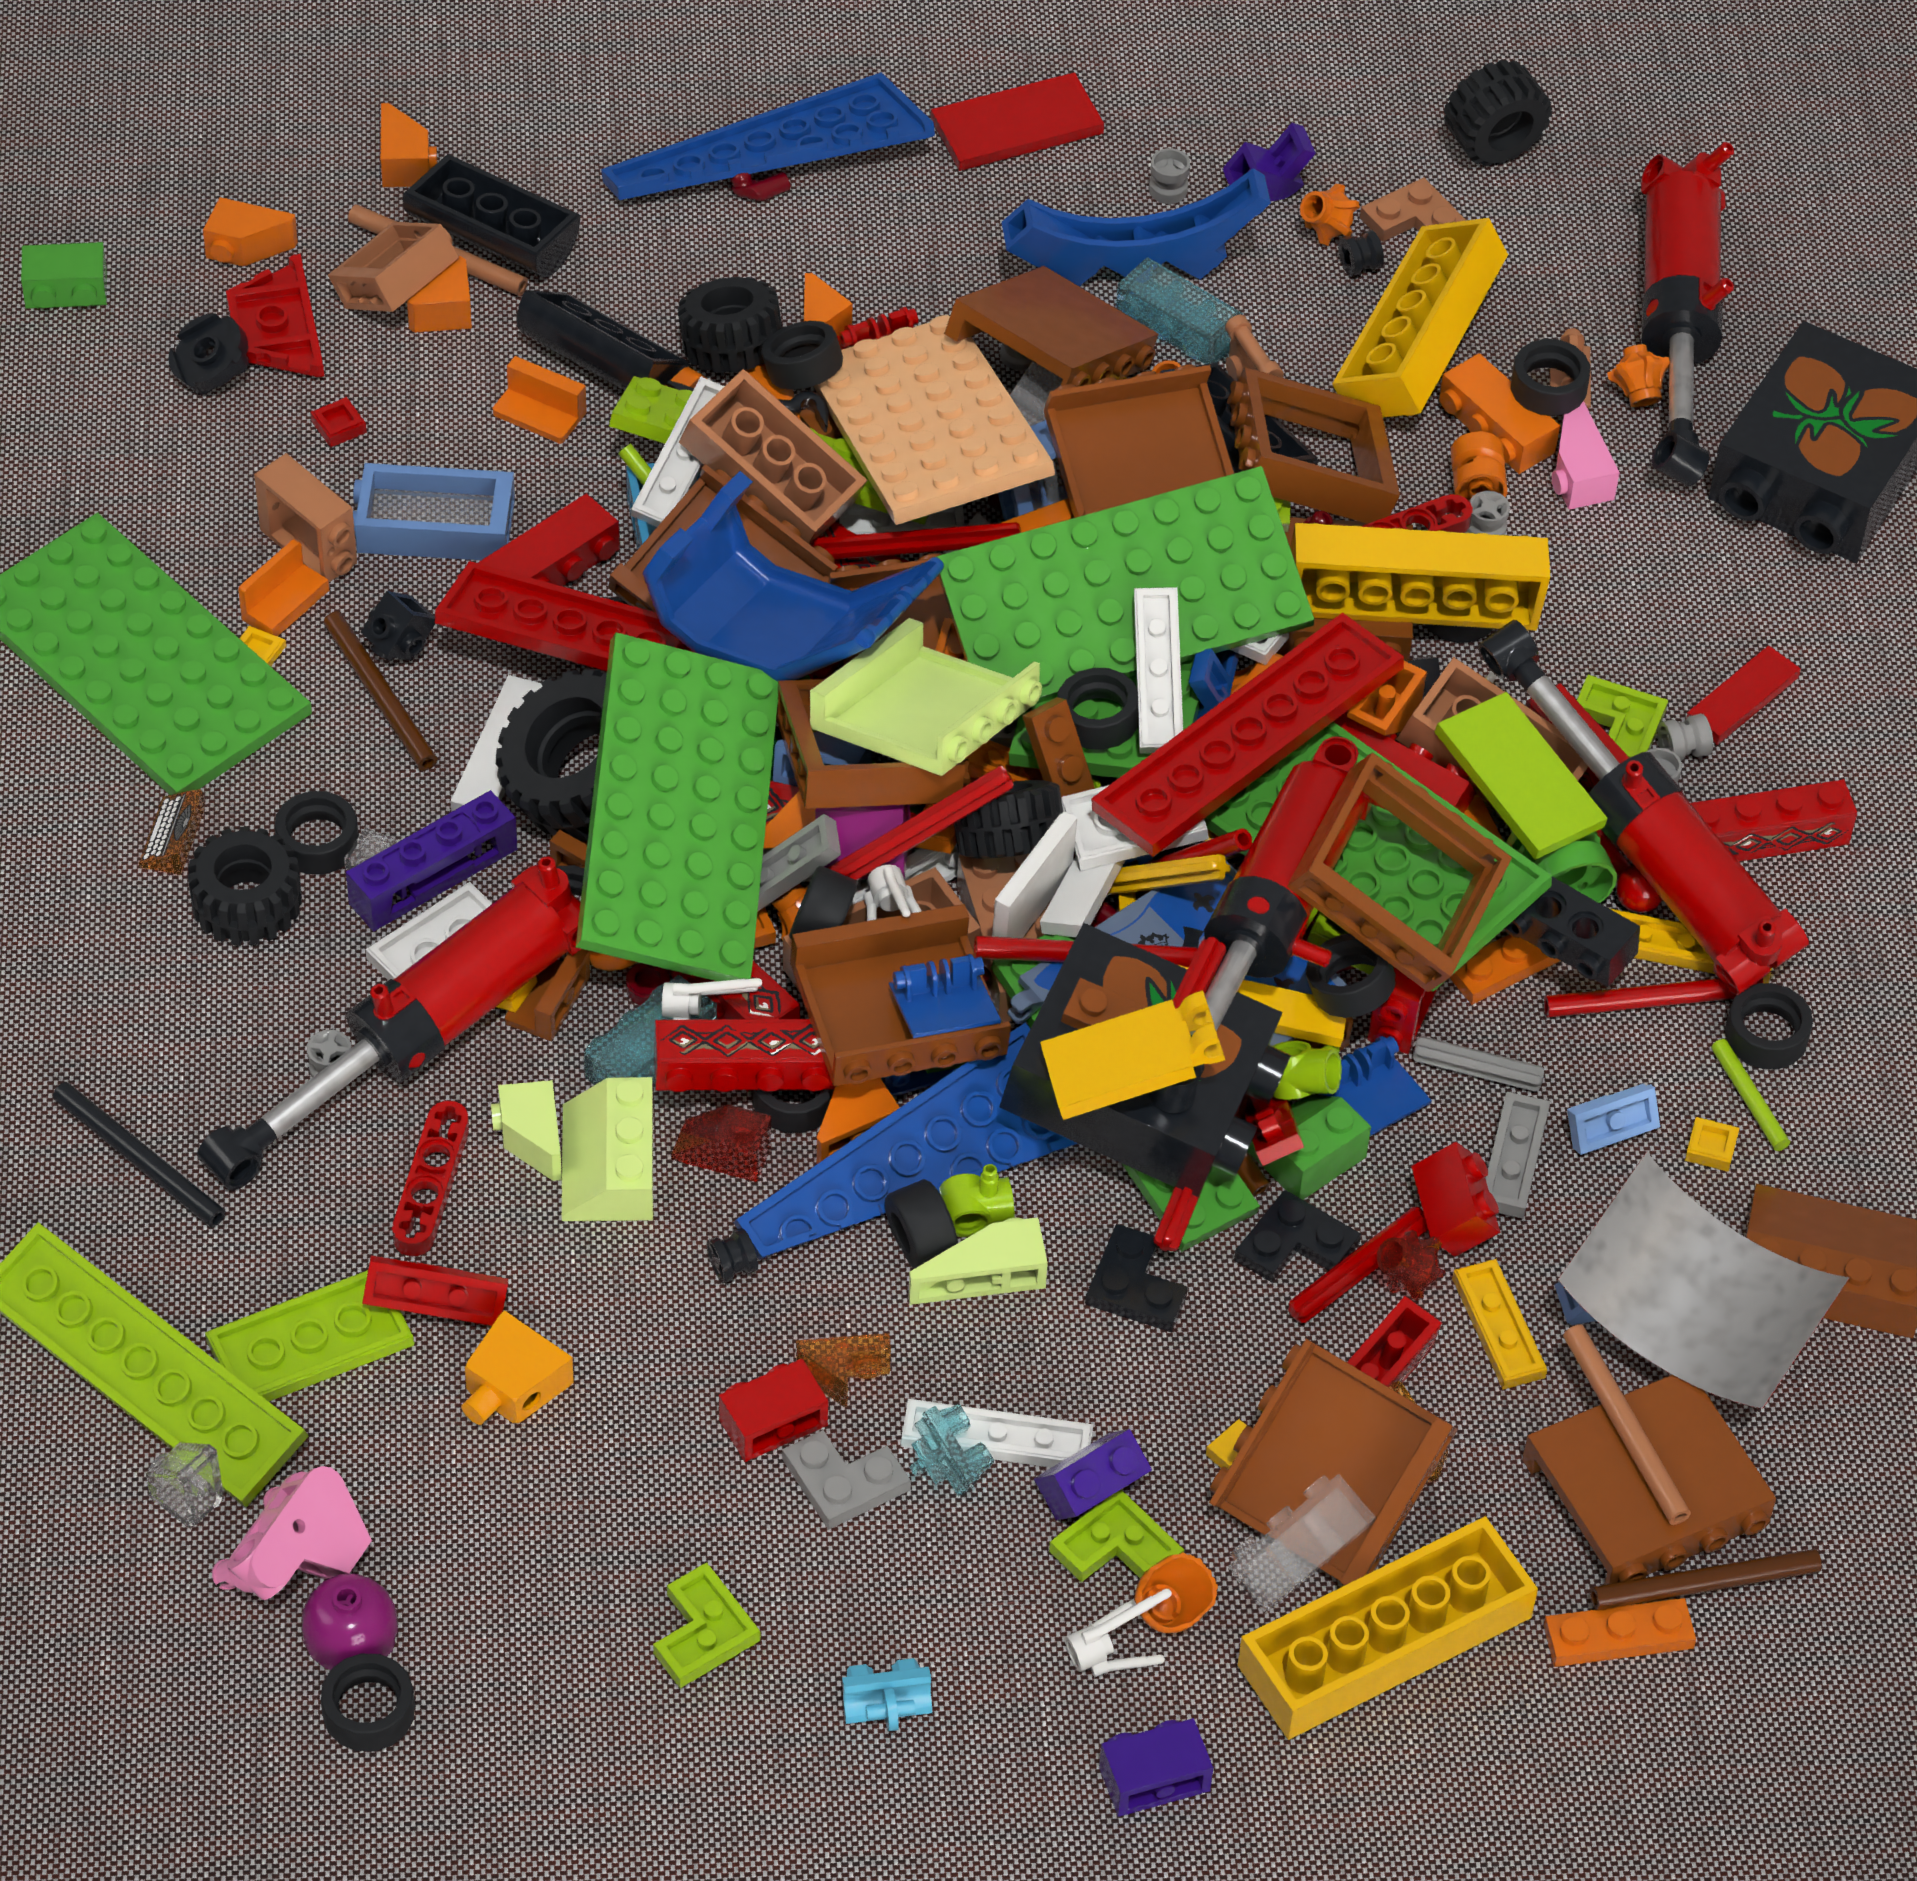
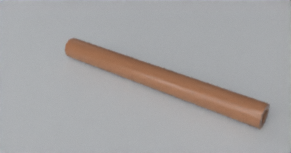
(476, 266)
(1627, 1425)

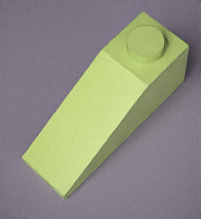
(990, 1262)

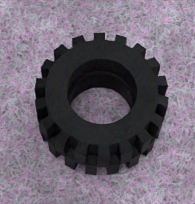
(1497, 112)
(728, 323)
(1010, 822)
(249, 912)

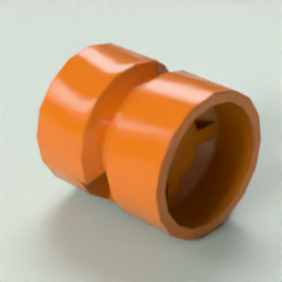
(1478, 464)

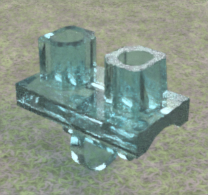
(941, 1453)

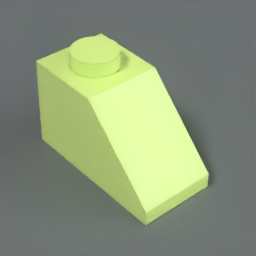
(529, 1125)

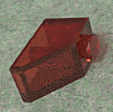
(726, 1142)

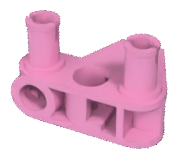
(303, 1527)

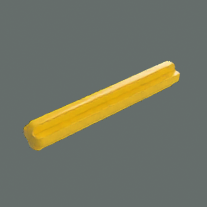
(1170, 874)

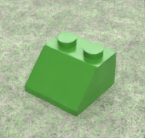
(1332, 1140)

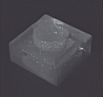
(366, 846)

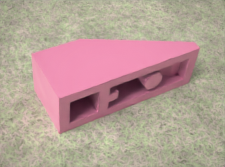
(1584, 465)

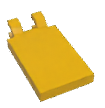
(1131, 1054)

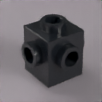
(398, 626)

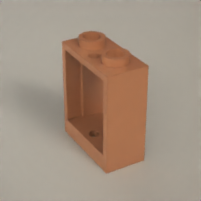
(393, 266)
(304, 509)

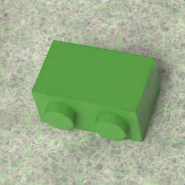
(64, 275)

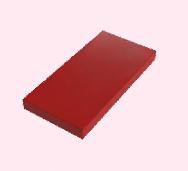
(1017, 121)

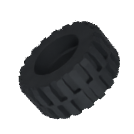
(538, 742)

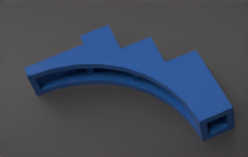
(1184, 237)

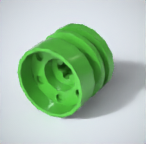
(1579, 865)

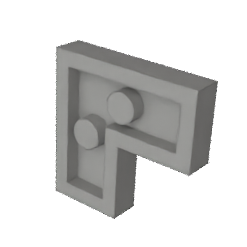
(840, 1489)

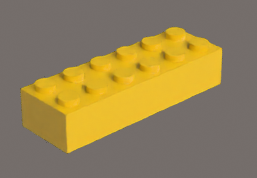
(1422, 316)
(1422, 575)
(1386, 1627)

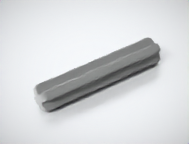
(1478, 1063)

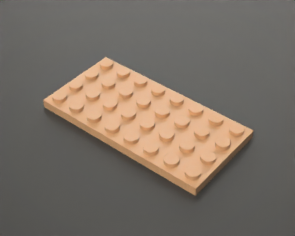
(931, 421)

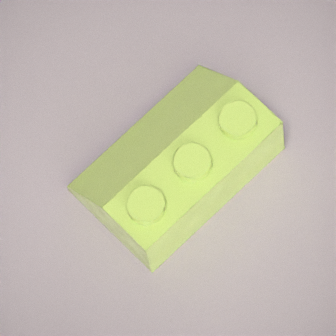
(609, 1152)

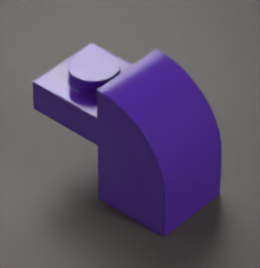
(1279, 164)

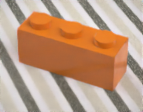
(1485, 403)

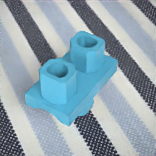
(886, 1694)

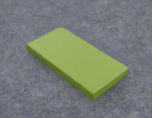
(1520, 775)
(309, 1339)

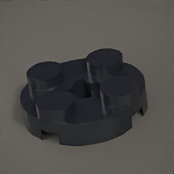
(221, 365)

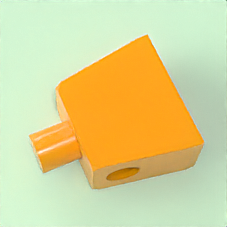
(514, 1372)

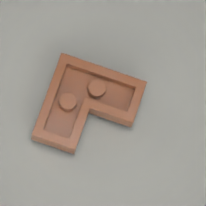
(1407, 208)

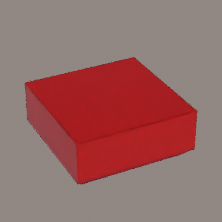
(338, 422)

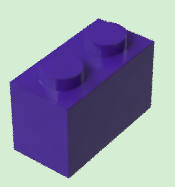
(1092, 1474)
(1155, 1766)

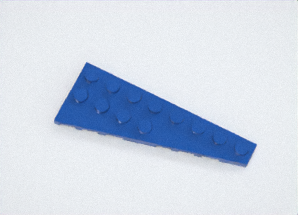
(820, 127)
(932, 1137)

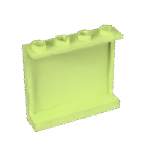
(919, 701)

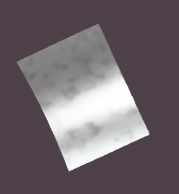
(1696, 1291)

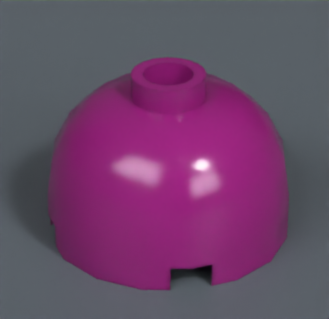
(348, 1618)

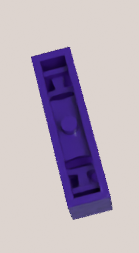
(431, 860)

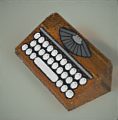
(173, 832)

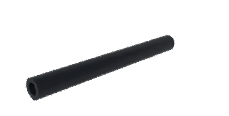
(139, 1154)

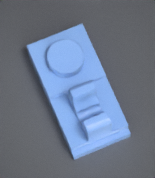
(1613, 1118)

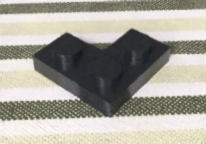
(1295, 1228)
(1126, 1288)

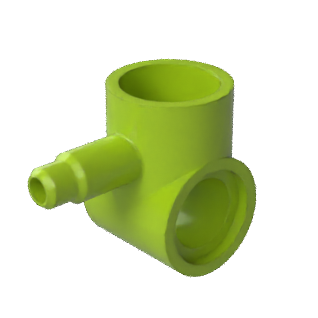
(1309, 1070)
(977, 1200)

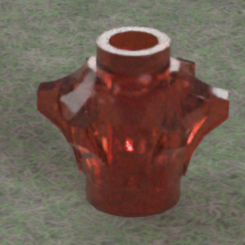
(1410, 1263)

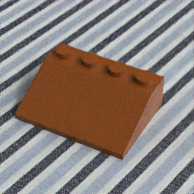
(1850, 1242)

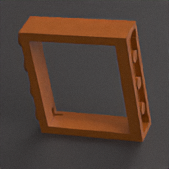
(1353, 497)
(852, 783)
(1366, 918)

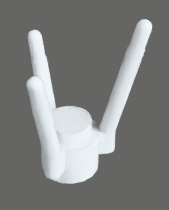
(889, 892)
(684, 999)
(1092, 1644)

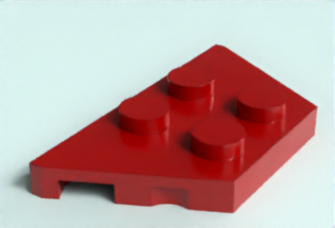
(278, 319)

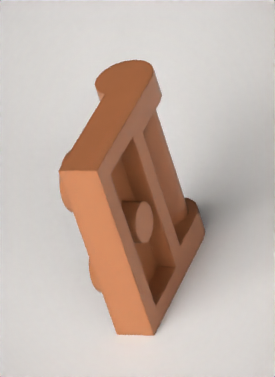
(1246, 350)

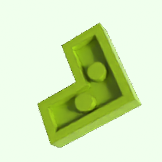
(1627, 711)
(1112, 1530)
(714, 1631)

